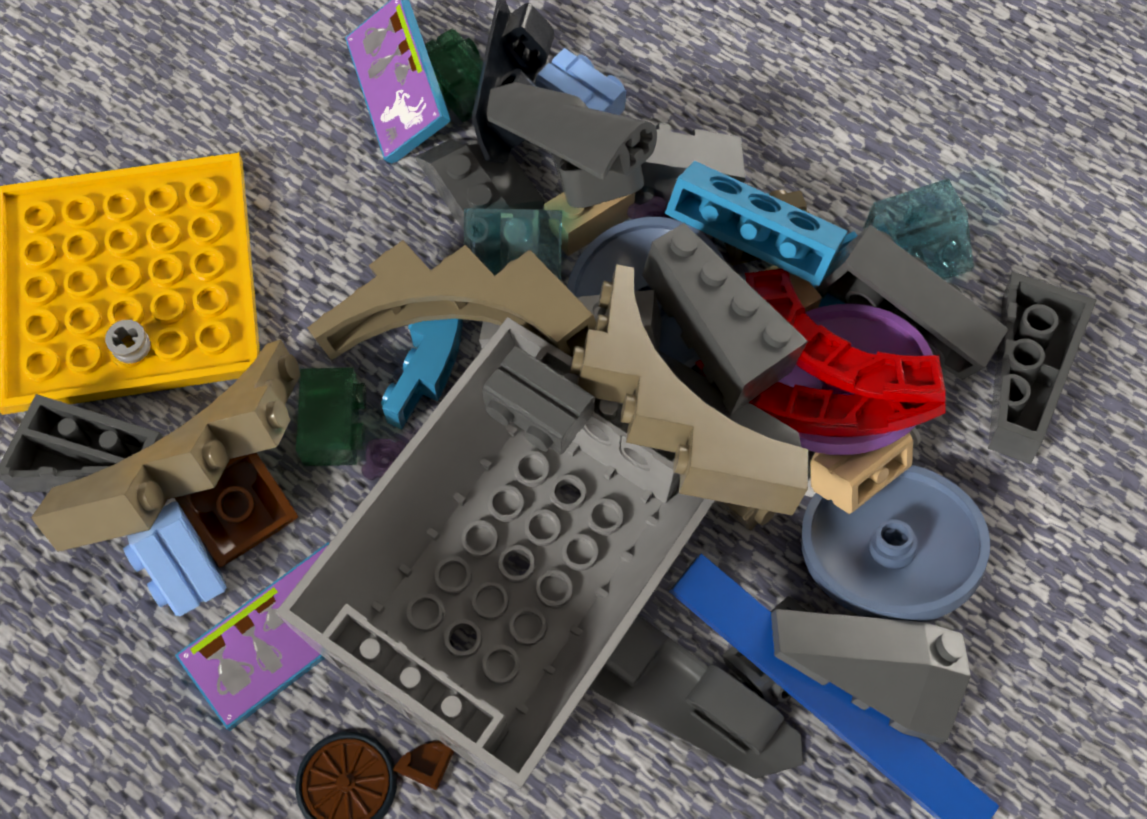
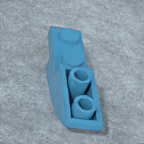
(424, 368)

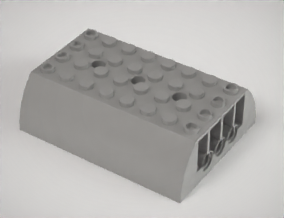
(432, 558)

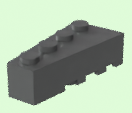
(885, 276)
(721, 317)
(1033, 361)

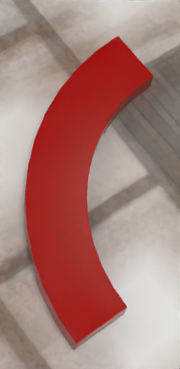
(845, 367)
(839, 415)

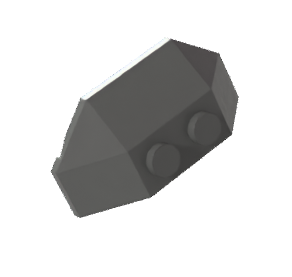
(470, 181)

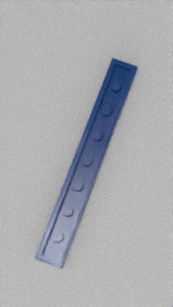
(898, 756)

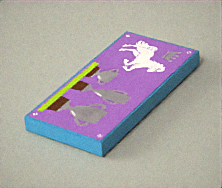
(397, 79)
(251, 653)

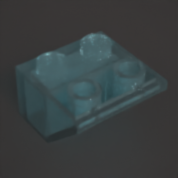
(929, 226)
(507, 234)

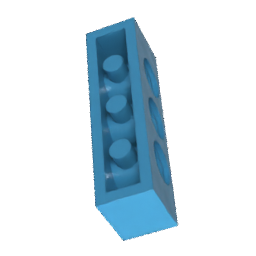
(755, 222)

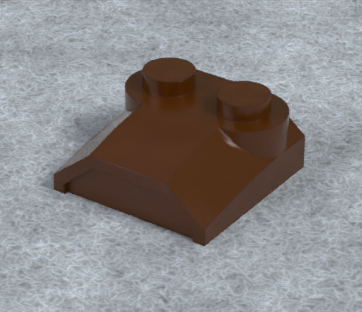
(239, 510)

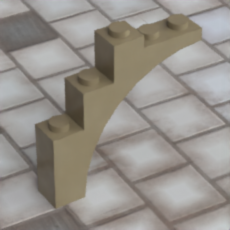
(455, 289)
(712, 452)
(186, 461)

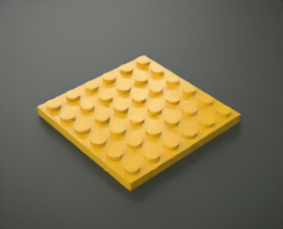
(125, 246)

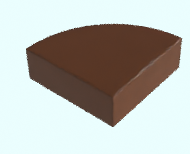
(426, 763)

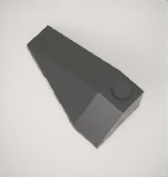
(893, 665)

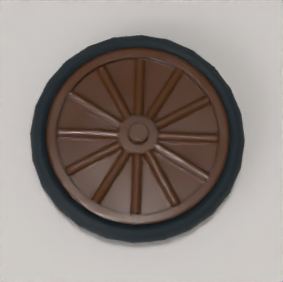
(346, 778)

